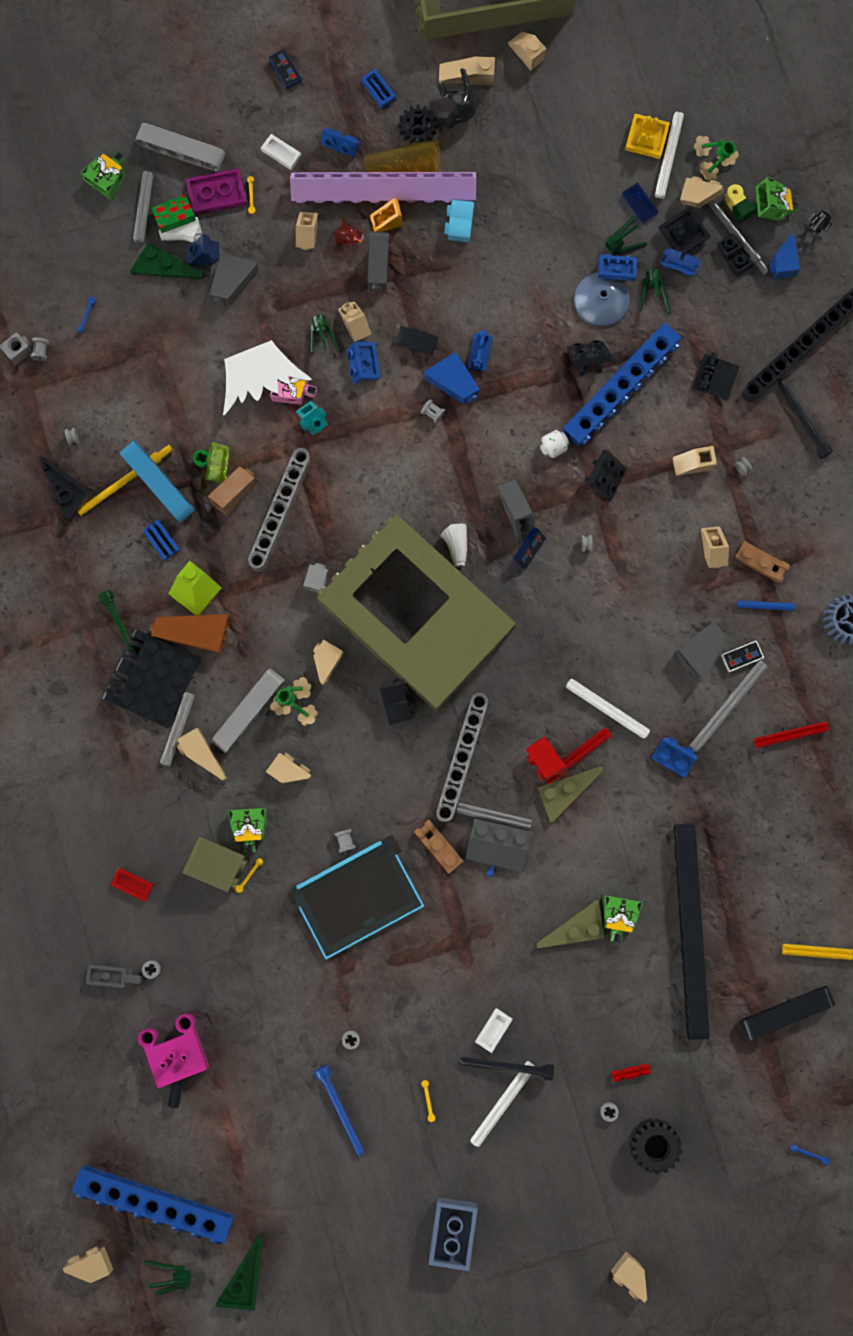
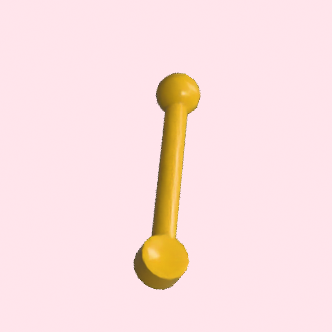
(251, 209)
(239, 888)
(431, 1117)

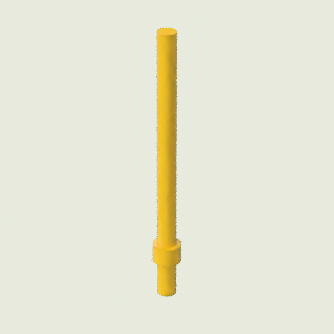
(156, 457)

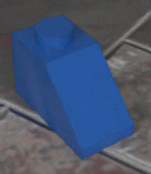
(785, 261)

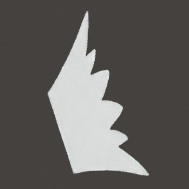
(256, 369)

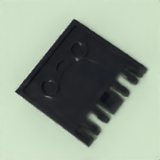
(154, 680)

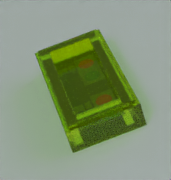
(217, 462)

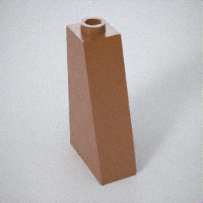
(194, 631)

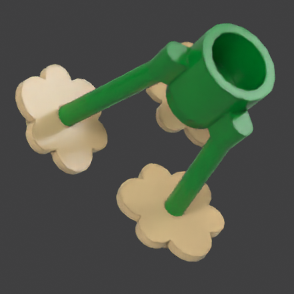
(726, 154)
(286, 698)

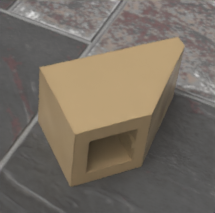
(699, 193)
(354, 321)
(695, 461)
(286, 771)
(90, 1266)
(632, 1275)

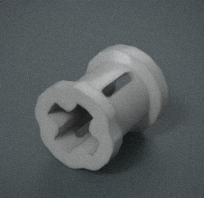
(39, 349)
(439, 412)
(345, 840)

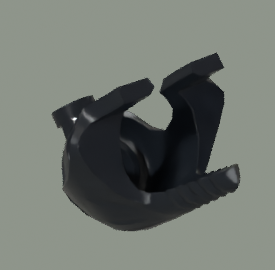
(464, 101)

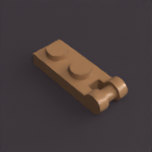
(761, 561)
(439, 847)

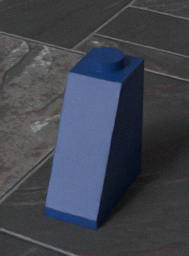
(453, 379)

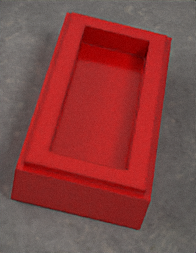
(132, 884)

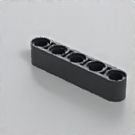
(787, 1013)

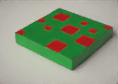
(173, 213)

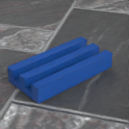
(387, 100)
(152, 527)

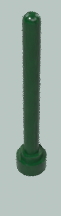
(107, 599)

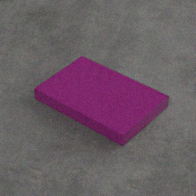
(216, 191)

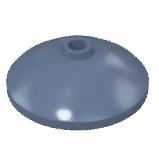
(597, 309)

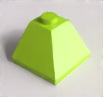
(194, 589)

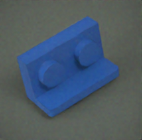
(617, 267)
(363, 361)
(674, 756)

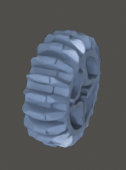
(834, 624)

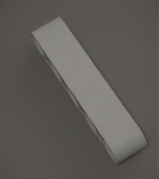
(180, 147)
(248, 711)

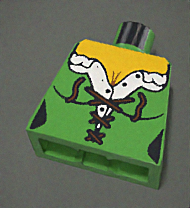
(105, 174)
(774, 200)
(248, 826)
(620, 915)

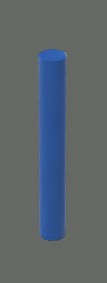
(766, 605)

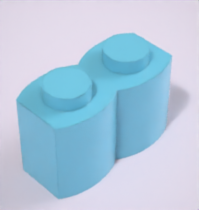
(460, 220)

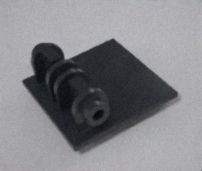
(716, 376)

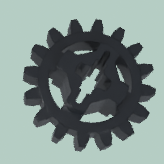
(415, 118)

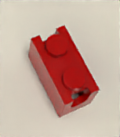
(546, 760)

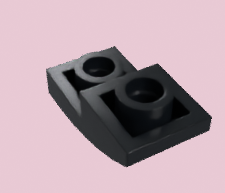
(734, 256)
(416, 340)

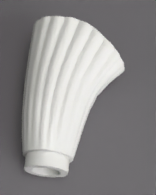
(187, 232)
(456, 539)

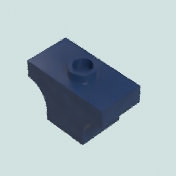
(203, 251)

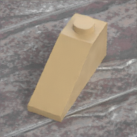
(478, 69)
(197, 749)

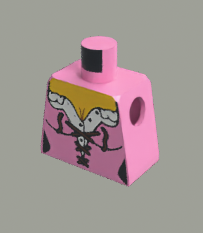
(293, 392)

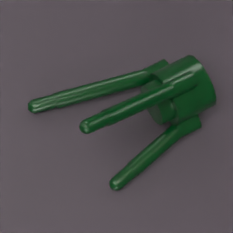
(615, 242)
(654, 280)
(320, 326)
(180, 1279)

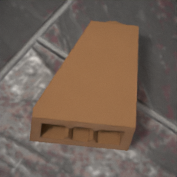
(232, 490)

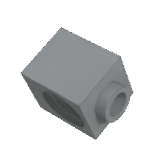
(19, 355)
(316, 577)

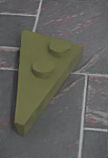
(562, 793)
(582, 927)

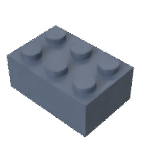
(453, 1234)

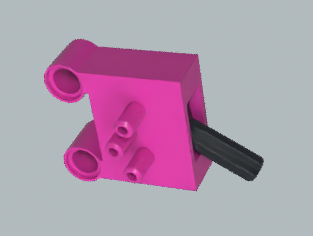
(175, 1058)

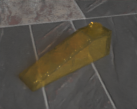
(408, 158)

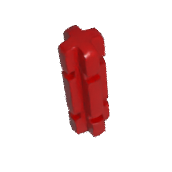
(631, 1072)

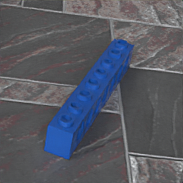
(665, 336)
(164, 1200)

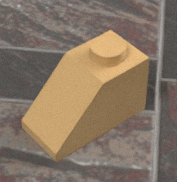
(528, 49)
(306, 230)
(715, 547)
(326, 660)

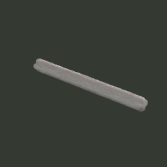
(728, 706)

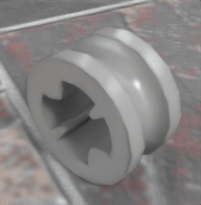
(71, 436)
(743, 466)
(586, 543)
(154, 974)
(347, 1045)
(606, 1117)

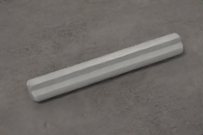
(143, 206)
(177, 729)
(494, 816)

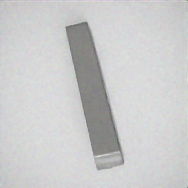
(279, 500)
(468, 749)

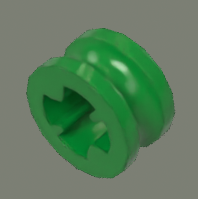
(196, 456)

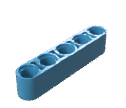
(157, 481)

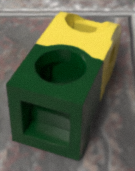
(739, 204)

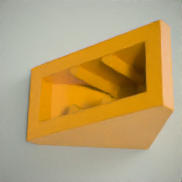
(387, 217)

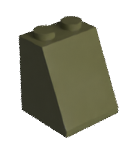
(215, 864)

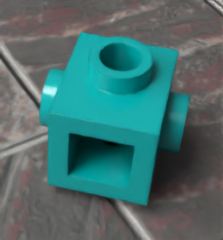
(312, 418)

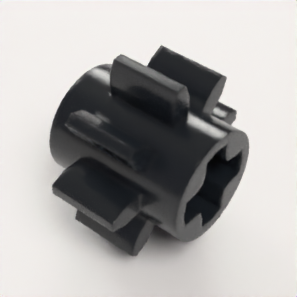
(820, 221)

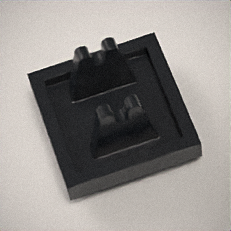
(684, 231)
(588, 354)
(606, 475)

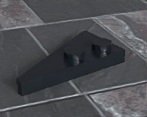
(69, 492)

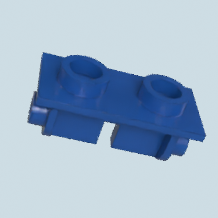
(335, 140)
(688, 266)
(480, 351)

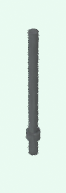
(755, 257)

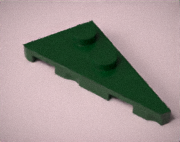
(157, 262)
(243, 1286)

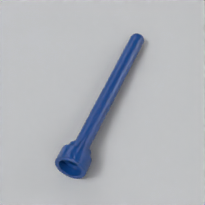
(323, 1075)

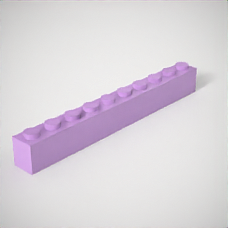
(382, 186)

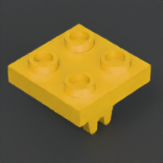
(647, 136)

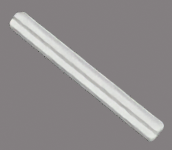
(669, 155)
(607, 708)
(500, 1107)

